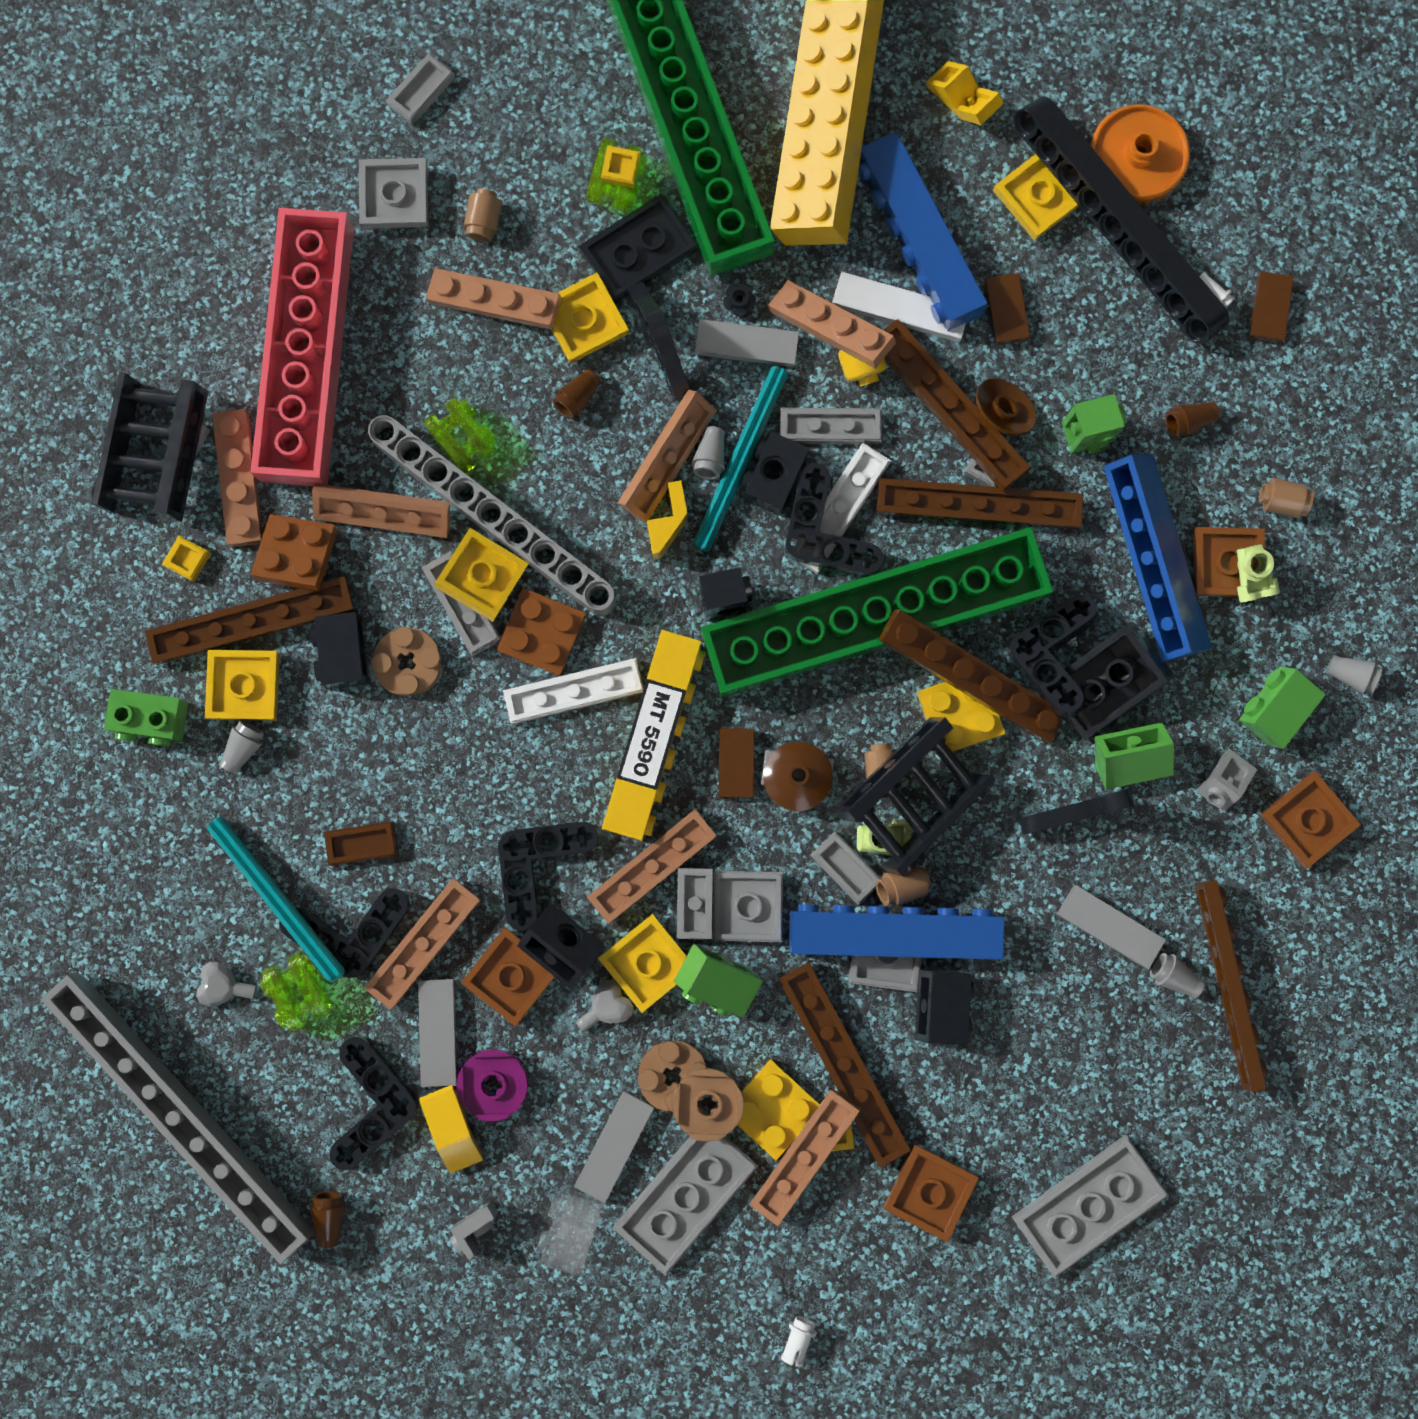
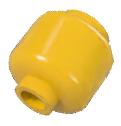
(859, 371)

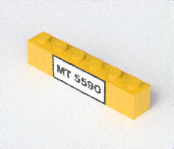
(652, 736)

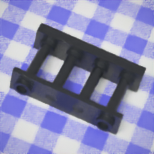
(180, 453)
(884, 784)

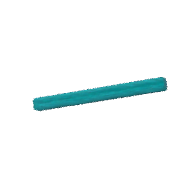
(740, 459)
(276, 899)

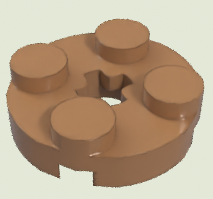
(387, 662)
(656, 1060)
(692, 1118)

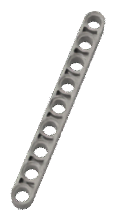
(483, 501)

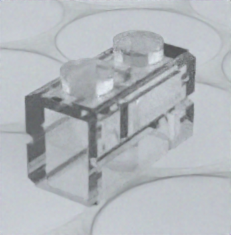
(571, 1231)

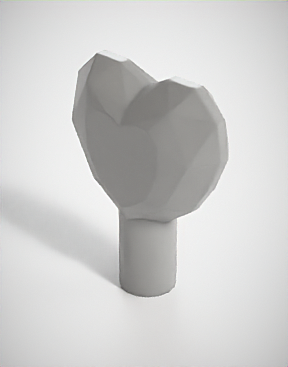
(221, 985)
(607, 1006)

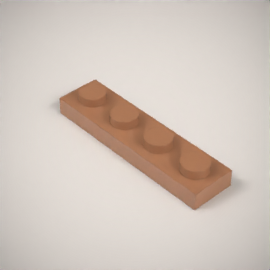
(494, 298)
(832, 324)
(667, 456)
(237, 483)
(381, 510)
(651, 866)
(422, 944)
(805, 1157)

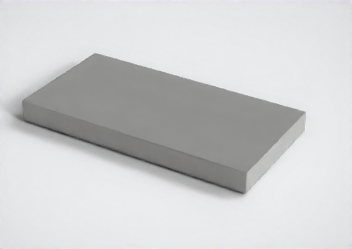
(684, 1199)
(1090, 1206)

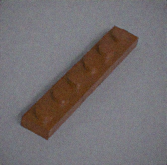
(954, 409)
(979, 504)
(248, 621)
(971, 676)
(1234, 998)
(844, 1063)

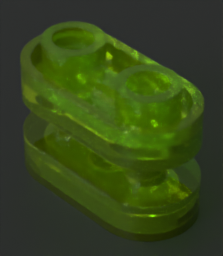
(622, 196)
(460, 414)
(277, 985)

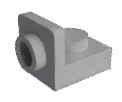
(1227, 781)
(475, 1223)

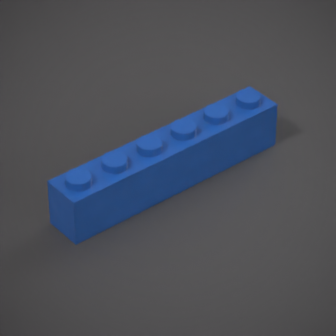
(921, 232)
(1157, 557)
(896, 934)

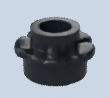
(735, 307)

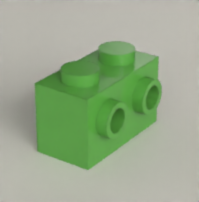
(1094, 424)
(1281, 706)
(146, 716)
(1135, 756)
(717, 981)

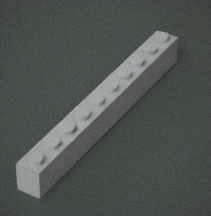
(178, 1116)

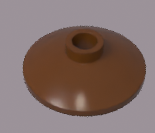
(1005, 407)
(793, 794)

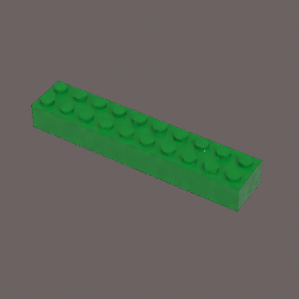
(693, 132)
(852, 616)

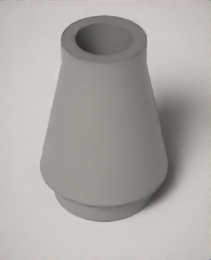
(709, 456)
(1355, 673)
(241, 745)
(1175, 975)

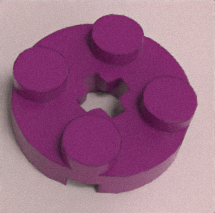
(478, 1099)

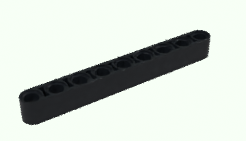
(1121, 220)

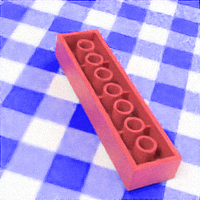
(302, 347)

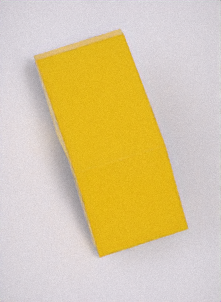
(961, 94)
(664, 530)
(450, 1129)

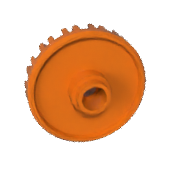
(1143, 150)

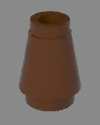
(576, 394)
(1190, 418)
(327, 1217)

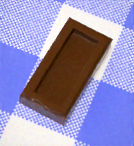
(1271, 307)
(1006, 309)
(736, 762)
(361, 843)

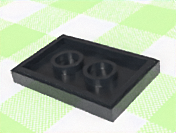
(638, 247)

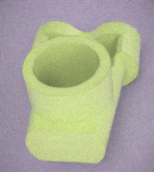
(1255, 581)
(899, 829)

